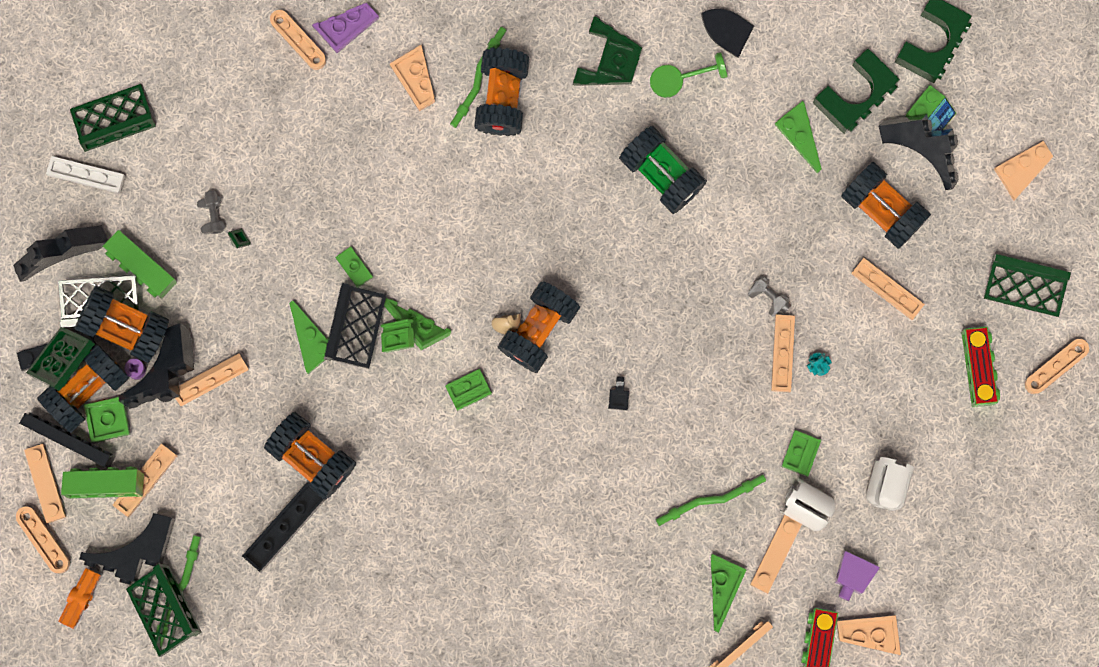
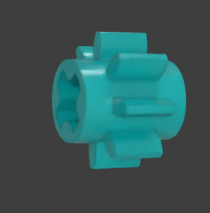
(819, 364)

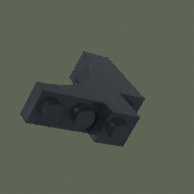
(934, 146)
(65, 246)
(162, 379)
(128, 560)

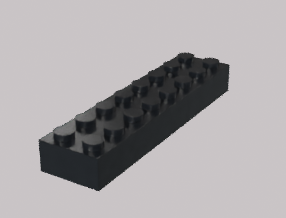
(69, 441)
(283, 528)

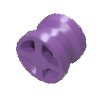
(138, 372)

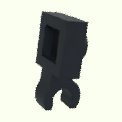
(618, 398)

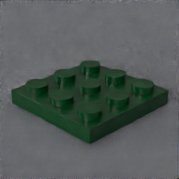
(60, 358)

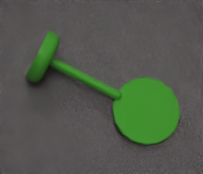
(668, 80)

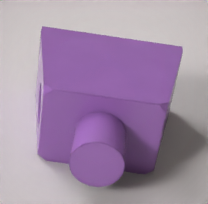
(854, 575)

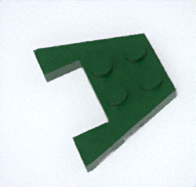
(617, 60)

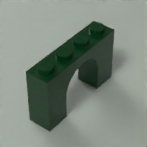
(930, 64)
(847, 115)

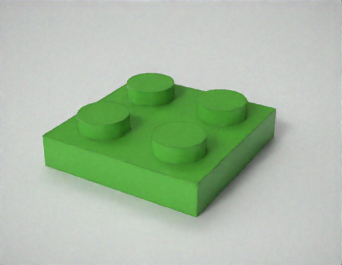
(106, 420)

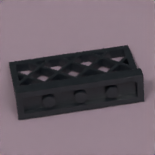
(338, 323)

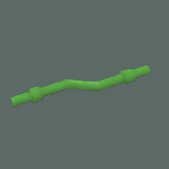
(463, 109)
(745, 487)
(191, 556)

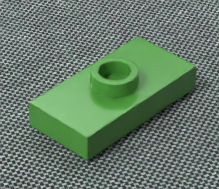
(354, 267)

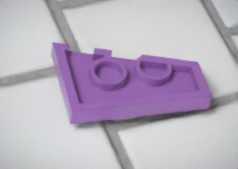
(344, 28)

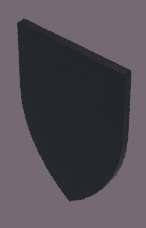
(727, 29)

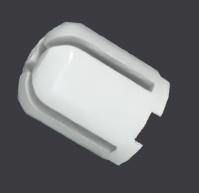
(889, 484)
(813, 498)

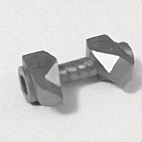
(211, 202)
(780, 303)

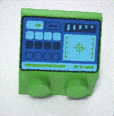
(935, 106)

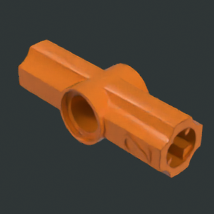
(79, 598)

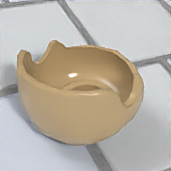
(506, 323)

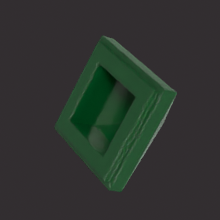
(238, 238)

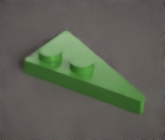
(797, 130)
(424, 329)
(310, 339)
(725, 583)

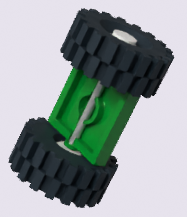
(662, 169)

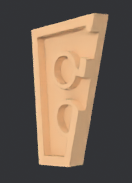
(414, 77)
(1023, 168)
(872, 633)

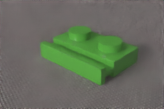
(397, 336)
(468, 390)
(801, 453)

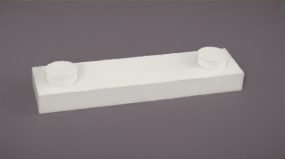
(85, 175)

